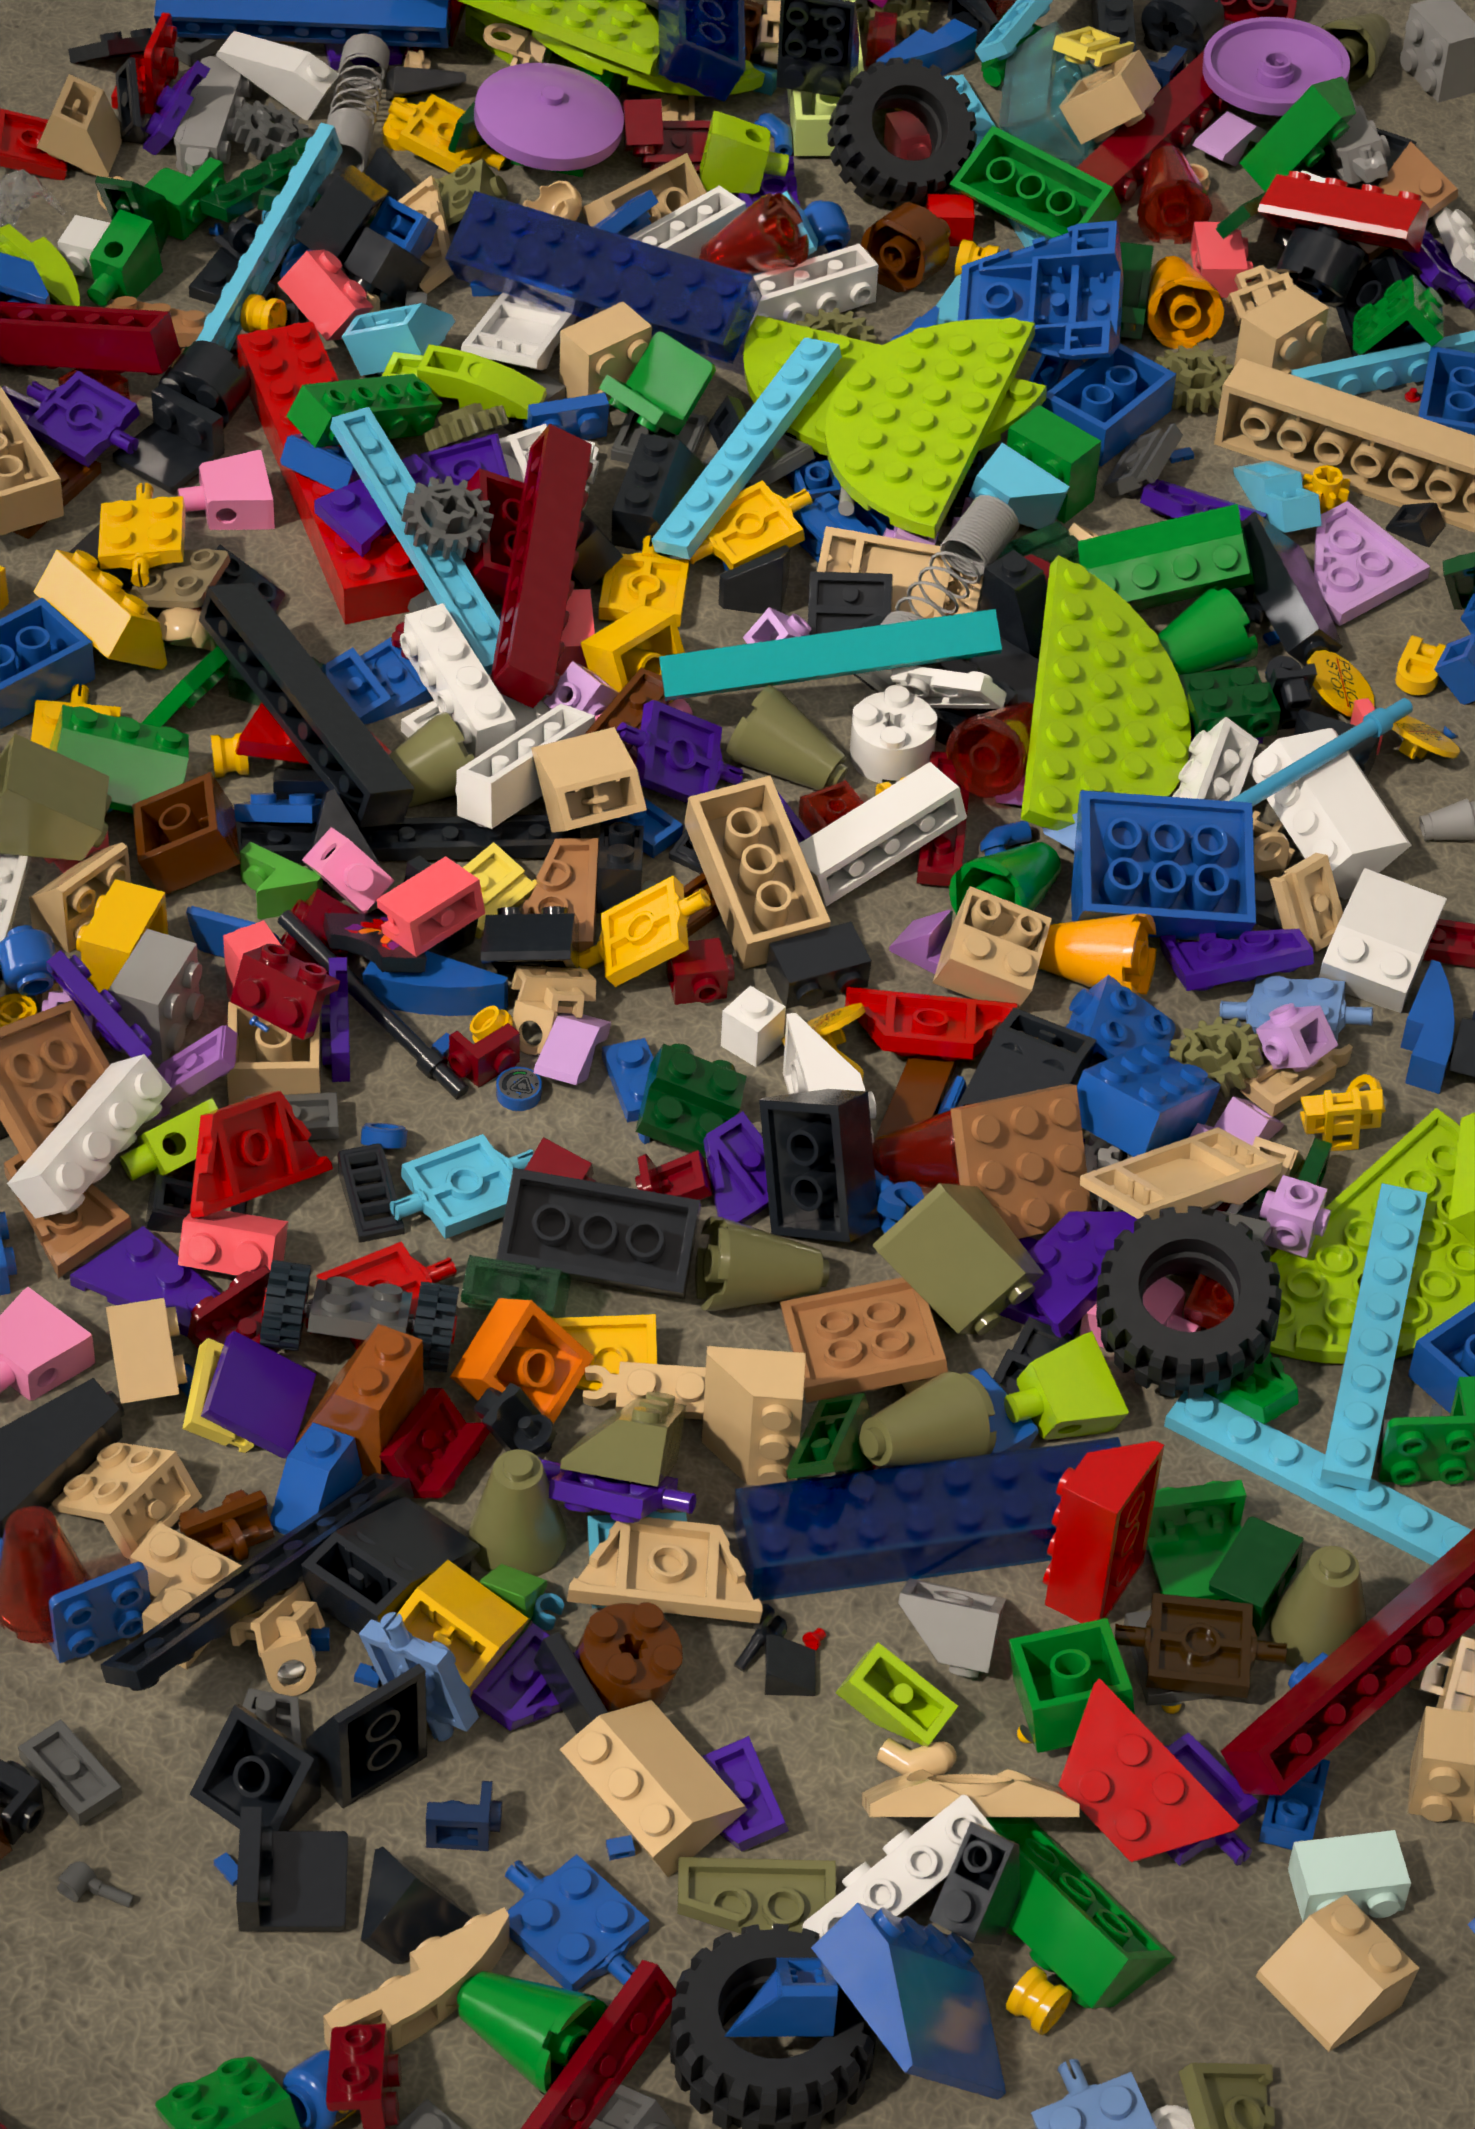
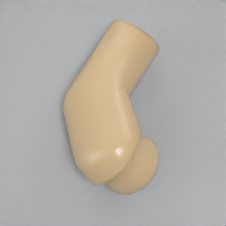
(935, 1759)

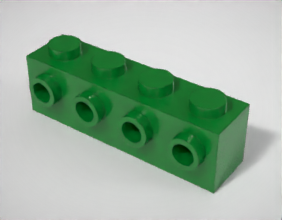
(398, 402)

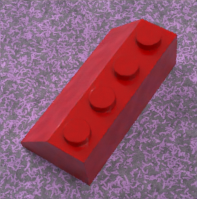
(1354, 213)
(1101, 1529)

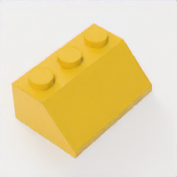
(102, 609)

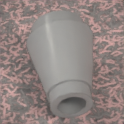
(1450, 822)

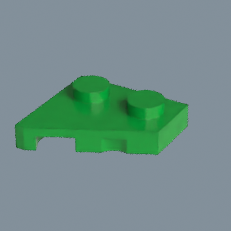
(1263, 1394)

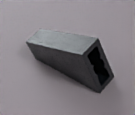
(1288, 591)
(55, 1445)

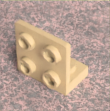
(130, 1492)

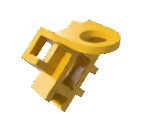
(1344, 1112)

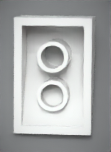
(1382, 939)
(815, 1065)

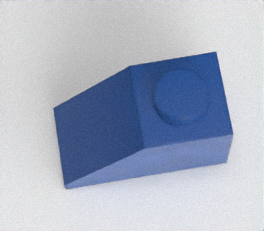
(404, 227)
(315, 1475)

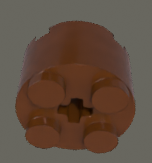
(907, 246)
(629, 1654)

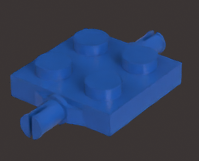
(574, 1923)

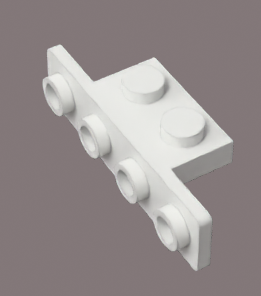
(908, 1871)

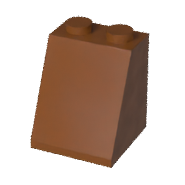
(374, 1394)

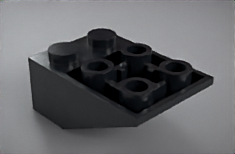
(818, 46)
(1028, 1057)
(381, 1562)

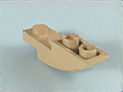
(429, 1993)

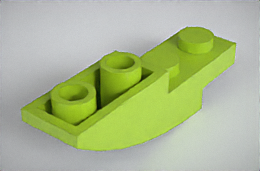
(48, 261)
(469, 379)

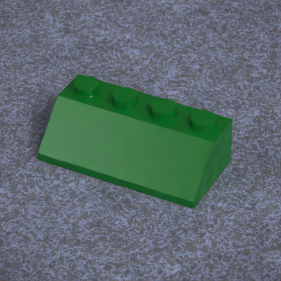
(1033, 186)
(1171, 558)
(1076, 1922)

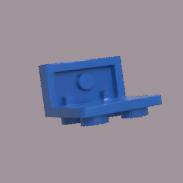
(1118, 1019)
(99, 1611)

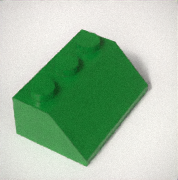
(1302, 132)
(134, 755)

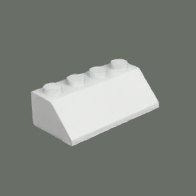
(1332, 810)

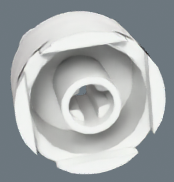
(892, 734)

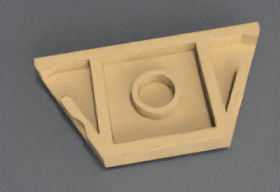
(671, 1565)

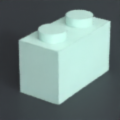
(1360, 1865)

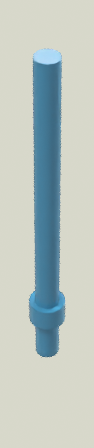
(1373, 725)

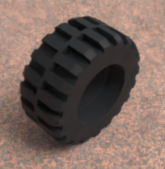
(925, 96)
(1199, 1246)
(749, 2087)

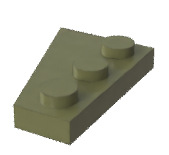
(754, 1891)
(1228, 2095)

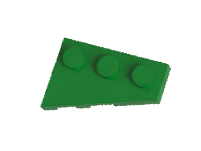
(191, 687)

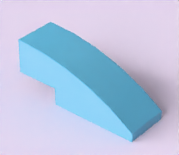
(1280, 495)

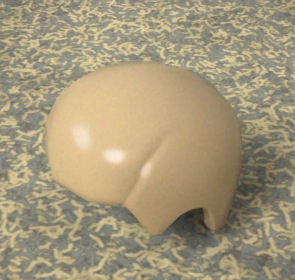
(559, 200)
(183, 628)

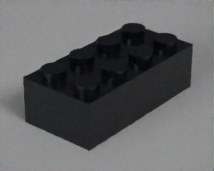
(600, 1232)

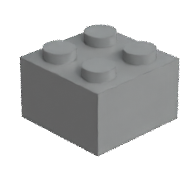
(1440, 49)
(160, 990)

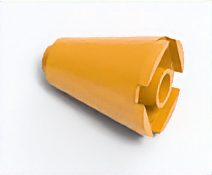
(1182, 304)
(1102, 946)

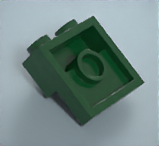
(1234, 695)
(688, 1097)

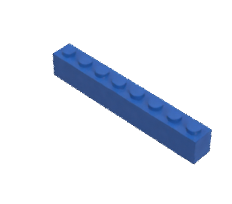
(314, 21)

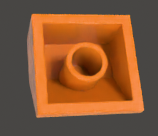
(524, 1349)

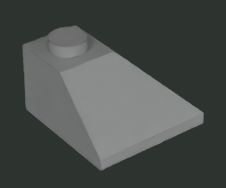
(955, 1624)

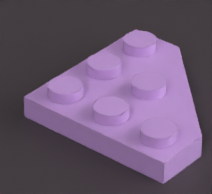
(1360, 563)

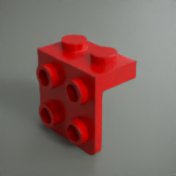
(156, 64)

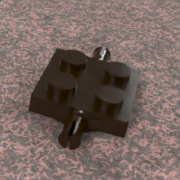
(1200, 1645)

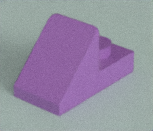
(924, 940)

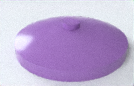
(1271, 62)
(548, 116)

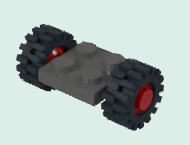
(355, 1311)

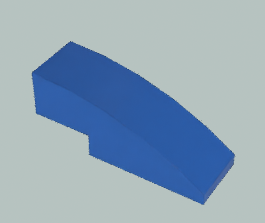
(946, 48)
(443, 989)
(1430, 1031)

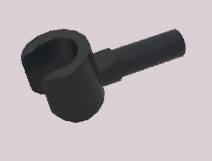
(776, 1627)

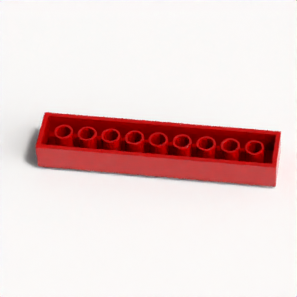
(278, 366)

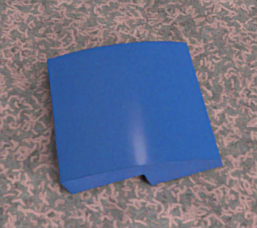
(377, 682)

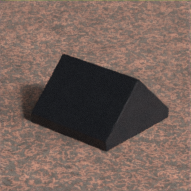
(258, 1768)

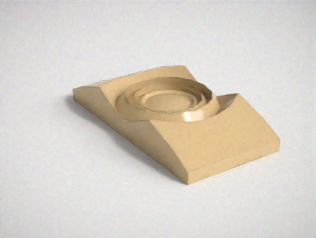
(871, 553)
(1185, 1174)
(994, 1795)

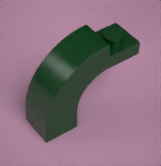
(1136, 274)

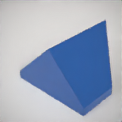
(792, 2002)

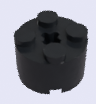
(1181, 24)
(1321, 263)
(209, 378)

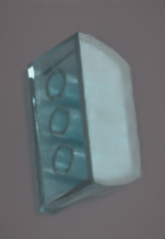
(1032, 91)

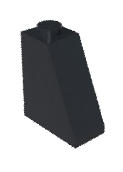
(1019, 596)

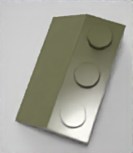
(634, 1443)

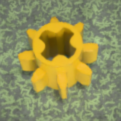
(1329, 485)

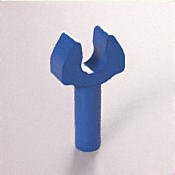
(896, 1196)

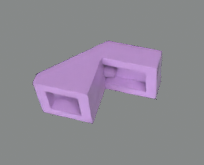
(1229, 138)
(571, 1048)
(1244, 1121)

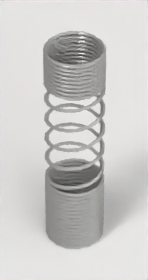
(354, 126)
(968, 548)

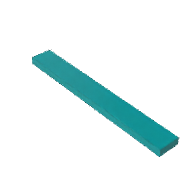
(830, 654)

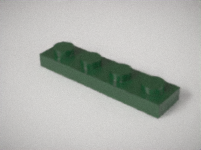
(243, 192)

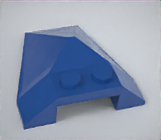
(1060, 284)

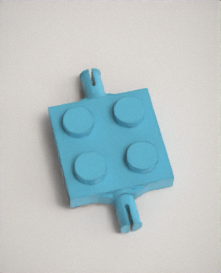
(459, 1185)

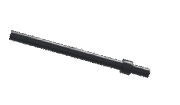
(429, 1060)

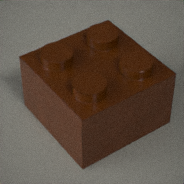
(186, 834)

